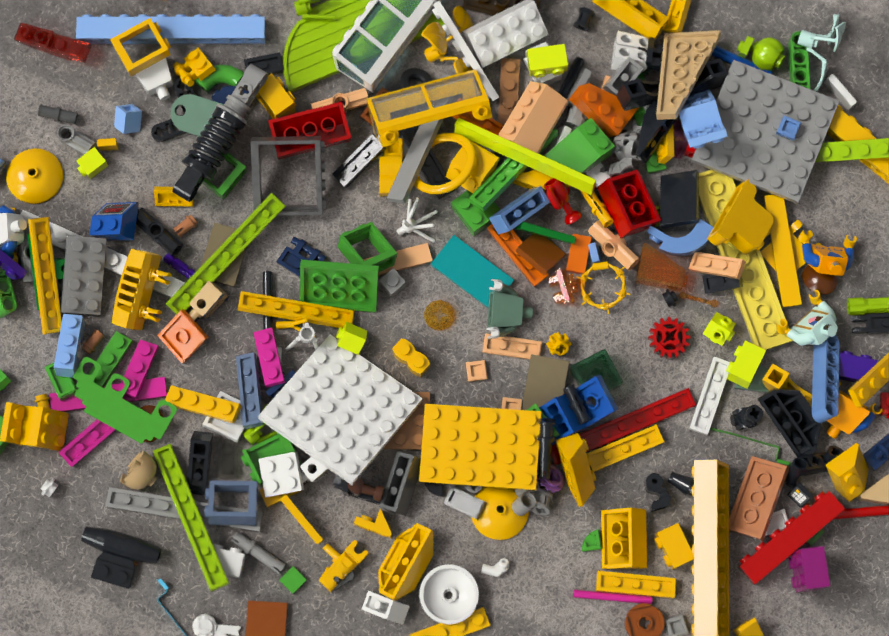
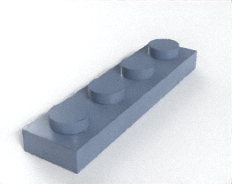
(249, 390)

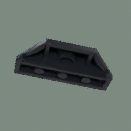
(793, 419)

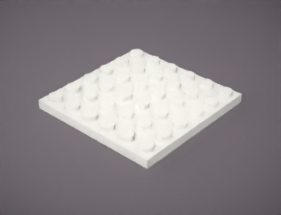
(340, 409)

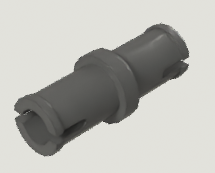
(57, 114)

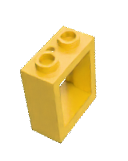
(147, 61)

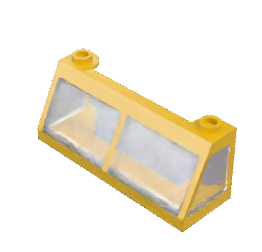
(426, 104)

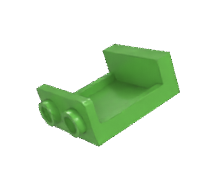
(273, 446)

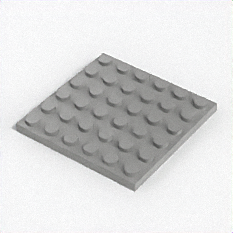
(751, 112)

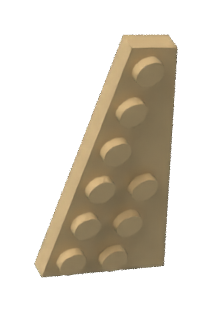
(681, 66)

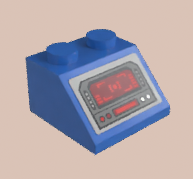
(115, 221)

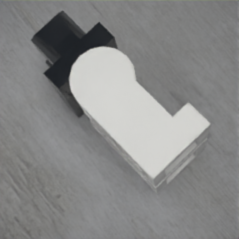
(637, 48)

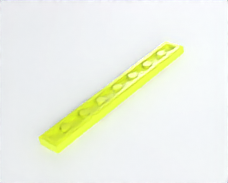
(525, 156)

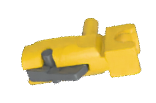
(342, 567)

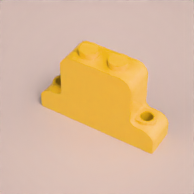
(742, 221)

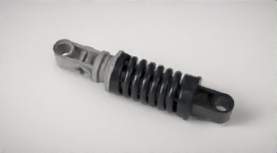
(217, 133)

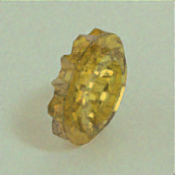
(431, 319)

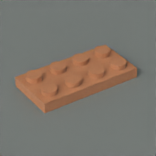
(757, 498)

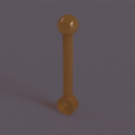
(714, 303)

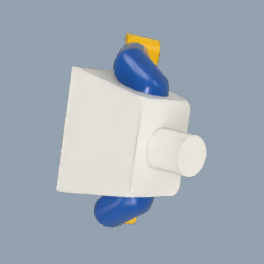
(11, 231)

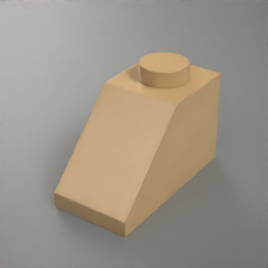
(877, 493)

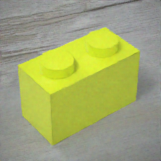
(547, 60)
(746, 364)

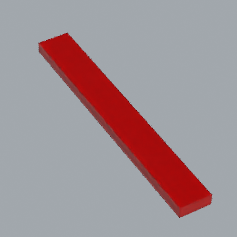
(633, 421)

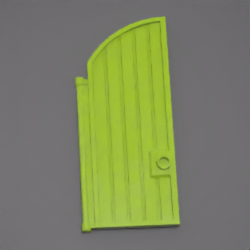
(312, 41)

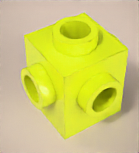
(719, 329)

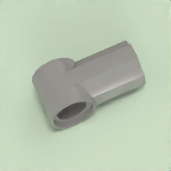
(76, 141)

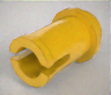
(42, 401)

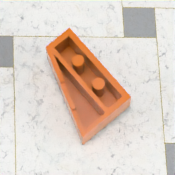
(602, 108)

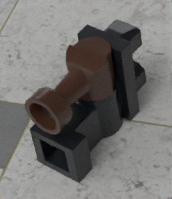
(360, 490)

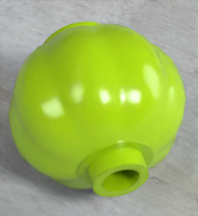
(768, 53)

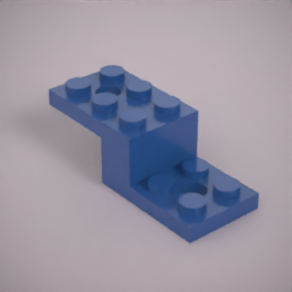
(566, 419)

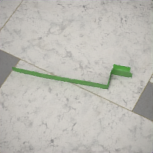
(778, 460)

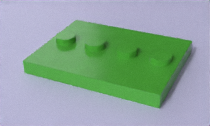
(339, 285)

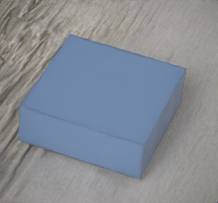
(788, 128)
(595, 252)

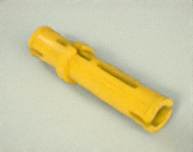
(604, 218)

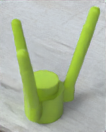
(303, 7)
(253, 434)

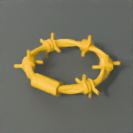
(600, 266)

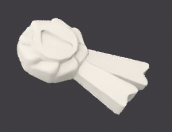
(206, 626)

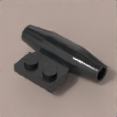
(118, 554)

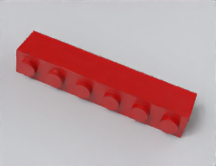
(790, 538)

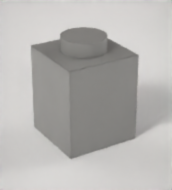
(392, 283)

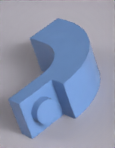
(684, 245)

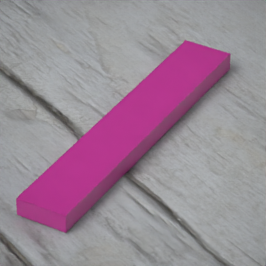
(151, 389)

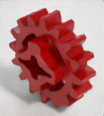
(663, 332)

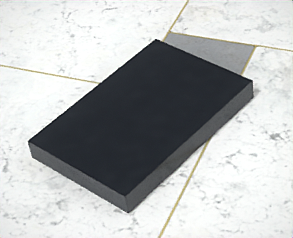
(679, 199)

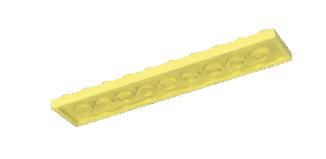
(757, 296)

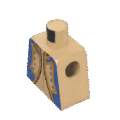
(214, 298)

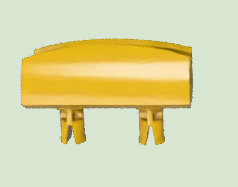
(136, 290)

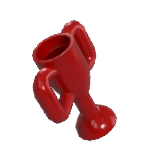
(559, 196)

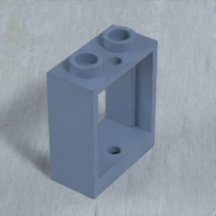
(232, 518)

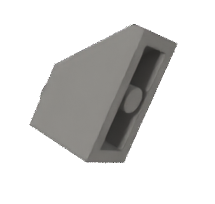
(626, 72)

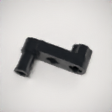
(804, 464)

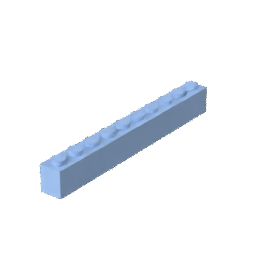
(177, 30)

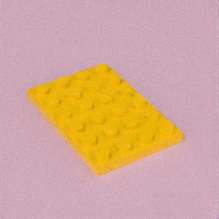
(480, 446)

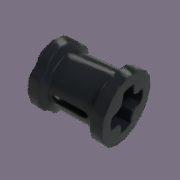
(584, 19)

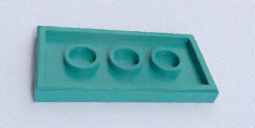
(469, 269)

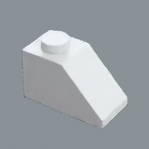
(385, 607)

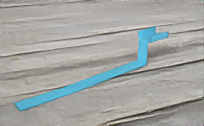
(166, 587)

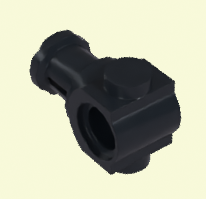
(746, 417)

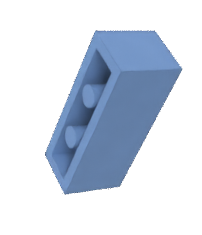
(519, 210)

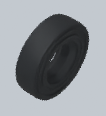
(413, 73)

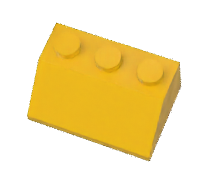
(577, 467)
(624, 538)

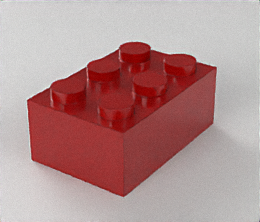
(629, 203)

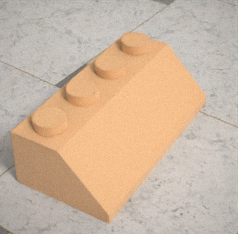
(534, 116)

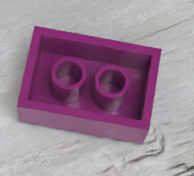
(809, 569)

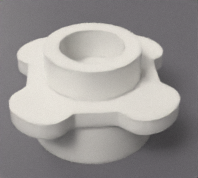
(49, 487)

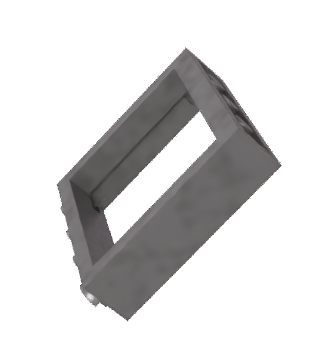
(320, 167)

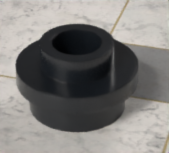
(670, 298)

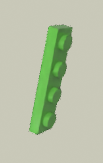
(109, 360)

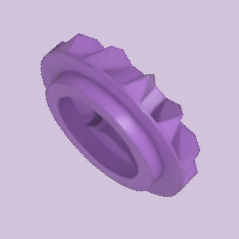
(556, 477)

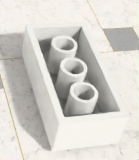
(505, 32)

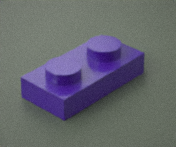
(12, 269)

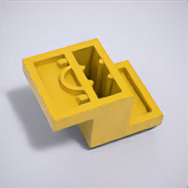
(34, 426)

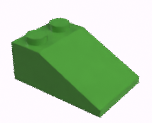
(582, 148)

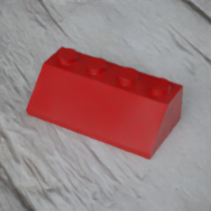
(323, 121)

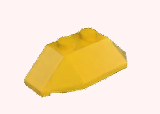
(406, 562)

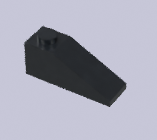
(652, 132)
(199, 461)

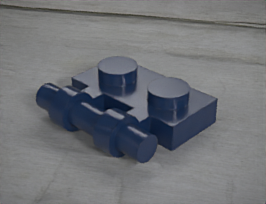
(291, 259)

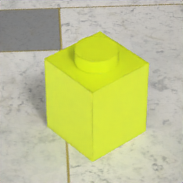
(91, 163)
(351, 338)

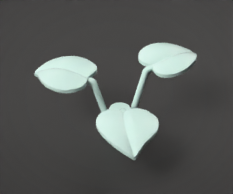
(811, 40)

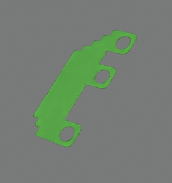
(116, 412)

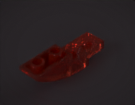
(52, 43)

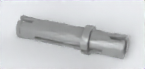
(259, 553)

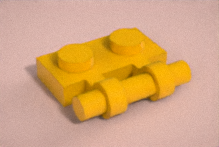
(197, 63)

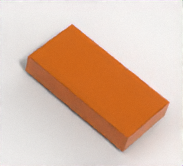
(578, 254)

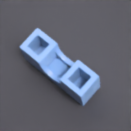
(67, 350)

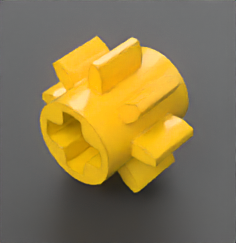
(558, 344)

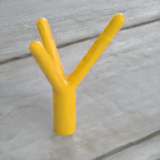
(290, 324)

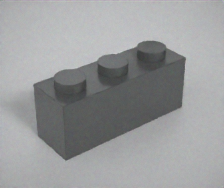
(401, 484)

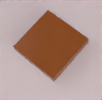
(540, 253)
(266, 618)

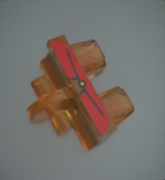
(560, 278)

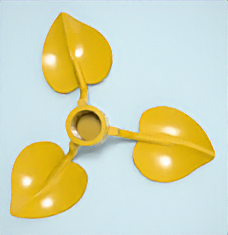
(436, 36)

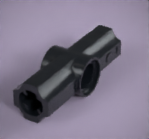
(164, 238)

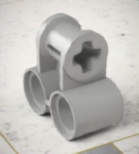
(532, 500)

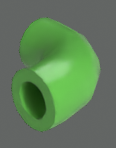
(223, 74)

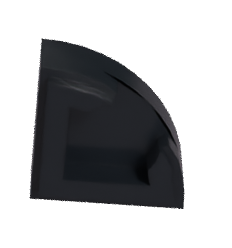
(435, 488)

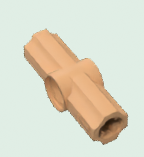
(352, 100)
(613, 245)

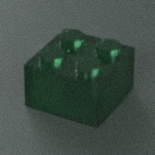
(595, 365)

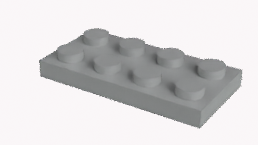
(83, 275)

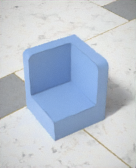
(128, 118)

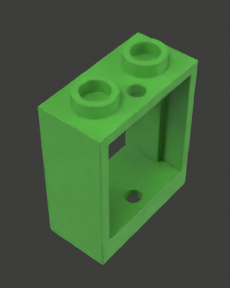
(231, 181)
(387, 254)

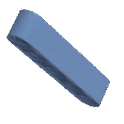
(825, 380)

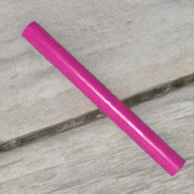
(612, 596)

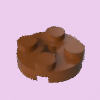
(648, 612)

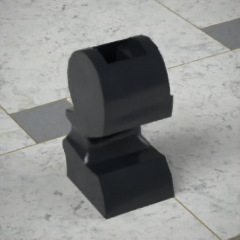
(653, 486)

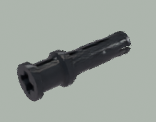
(545, 438)

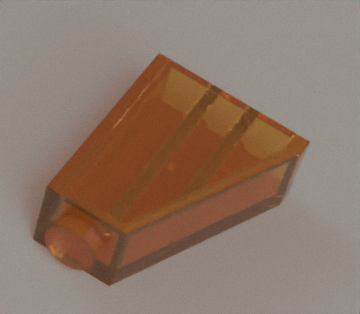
(659, 270)

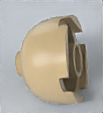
(140, 472)

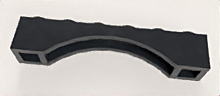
(643, 93)

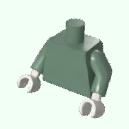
(505, 310)

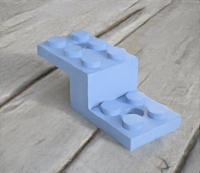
(701, 120)

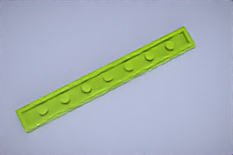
(227, 252)
(190, 518)

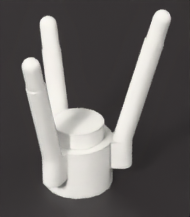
(305, 335)

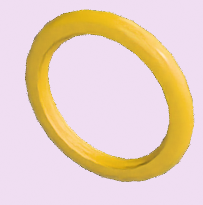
(462, 177)

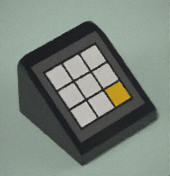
(800, 495)

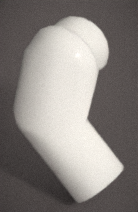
(496, 570)

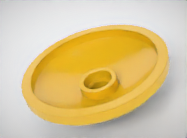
(41, 185)
(495, 524)

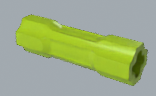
(860, 306)

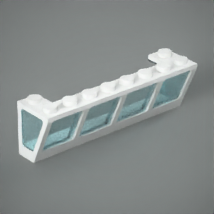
(380, 39)

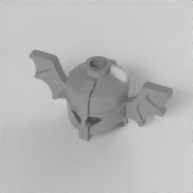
(629, 145)

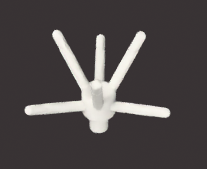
(411, 225)

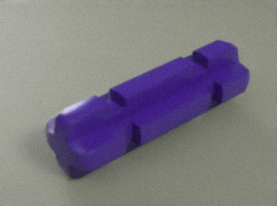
(178, 265)

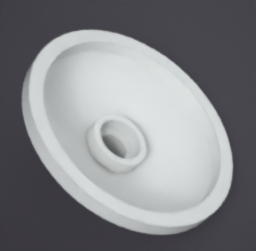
(454, 580)

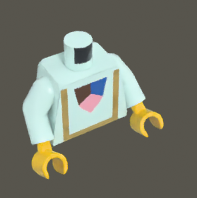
(814, 326)

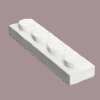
(709, 396)

